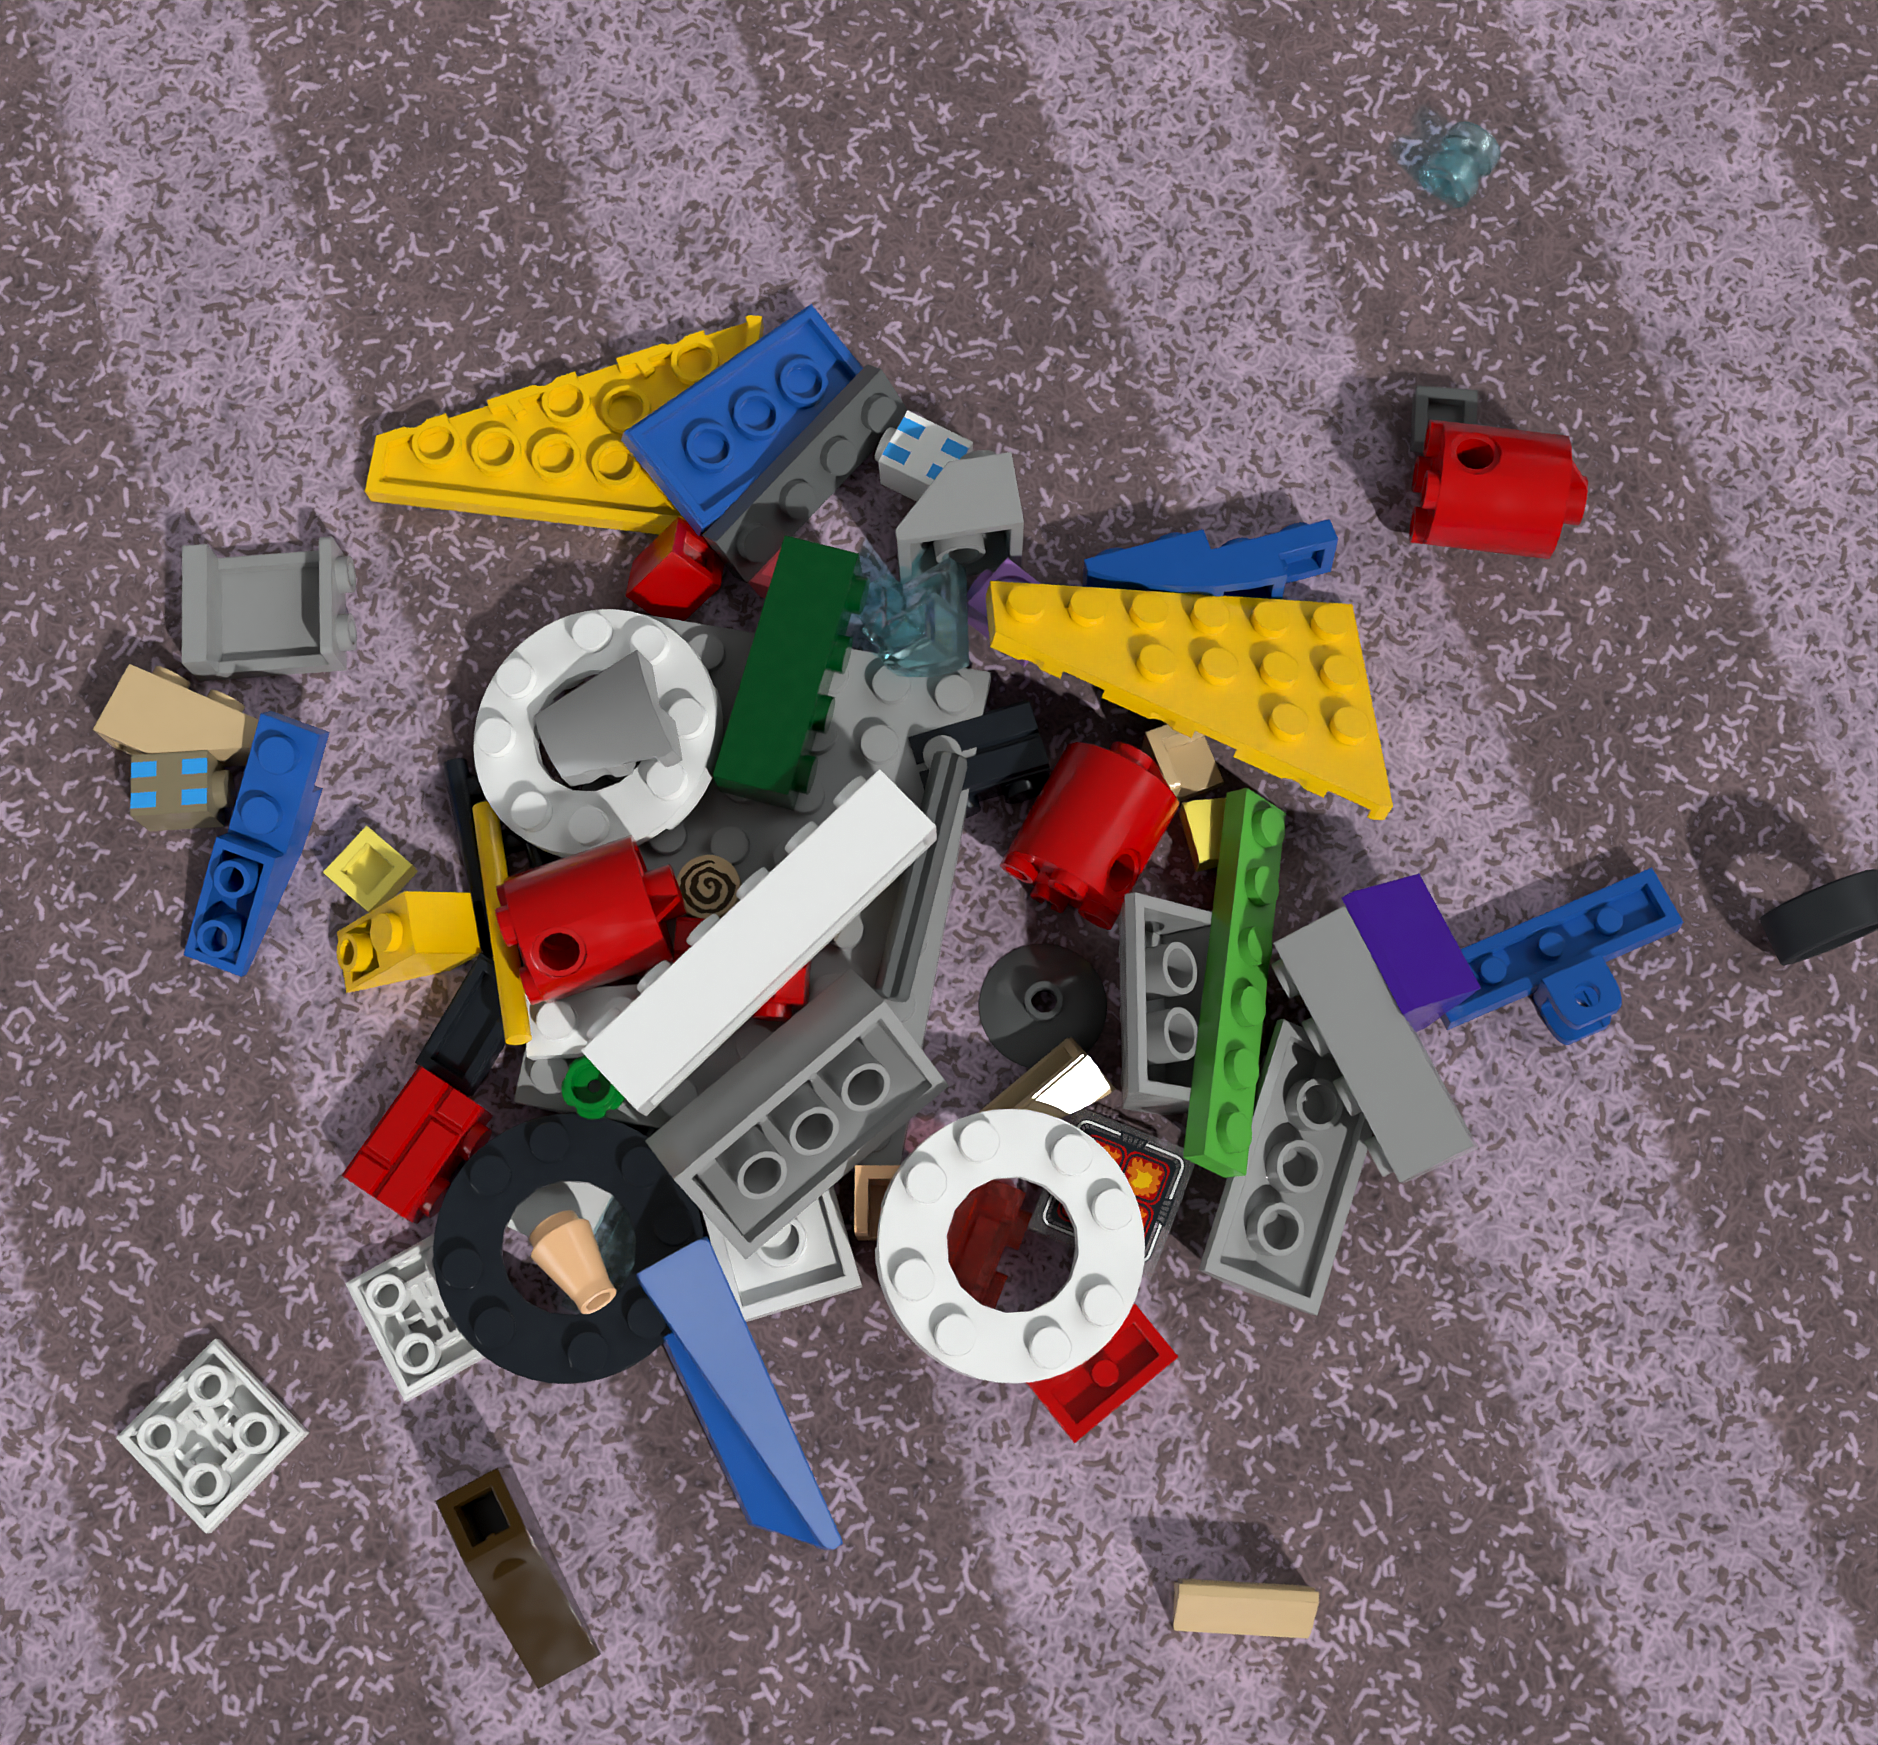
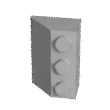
(1161, 1000)

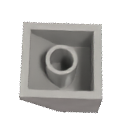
(964, 515)

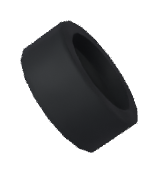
(1823, 918)

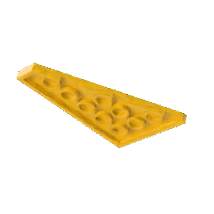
(555, 445)
(1247, 671)

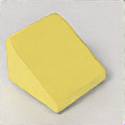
(1203, 830)

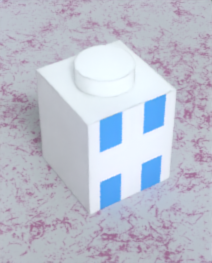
(917, 454)

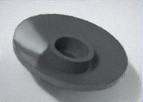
(1020, 1029)

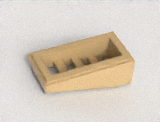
(1056, 1084)

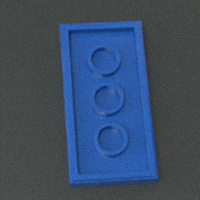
(741, 417)

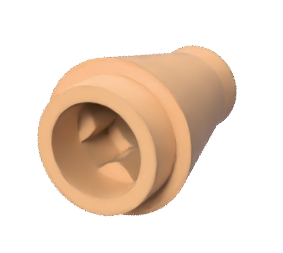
(571, 1258)

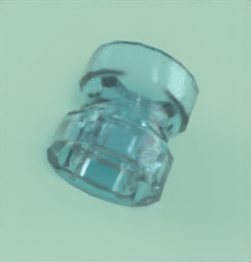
(1465, 157)

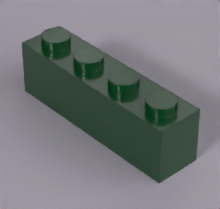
(790, 673)

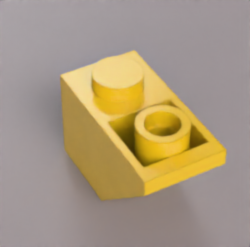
(408, 939)

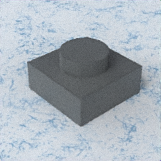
(1441, 405)

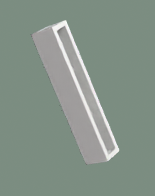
(759, 942)

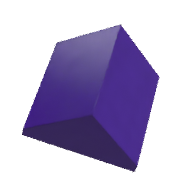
(1412, 948)

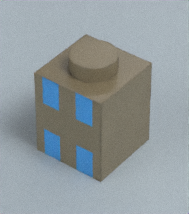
(180, 790)

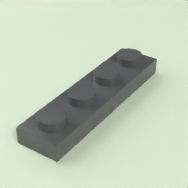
(806, 473)

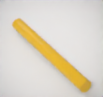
(506, 959)

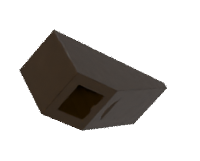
(518, 1574)

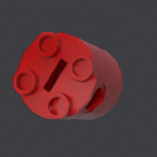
(1495, 489)
(1092, 830)
(588, 919)

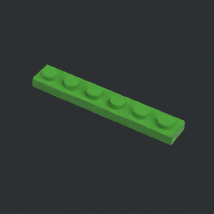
(1235, 985)

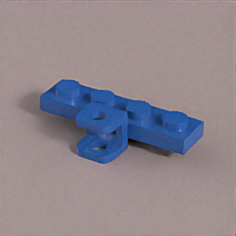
(1566, 955)

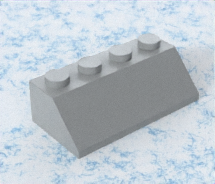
(1374, 1047)
(797, 1113)

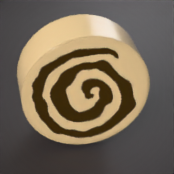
(708, 886)

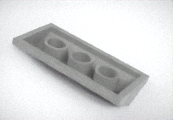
(1305, 1157)

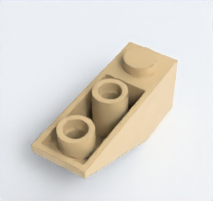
(163, 716)

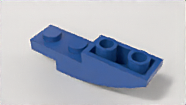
(1236, 569)
(262, 843)

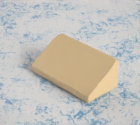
(1244, 1608)

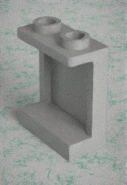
(266, 612)

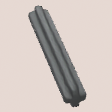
(921, 881)

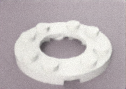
(558, 660)
(914, 1247)

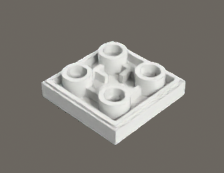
(410, 1321)
(212, 1435)

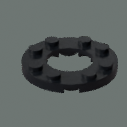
(472, 1234)

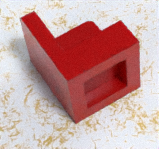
(675, 573)

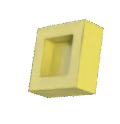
(370, 870)

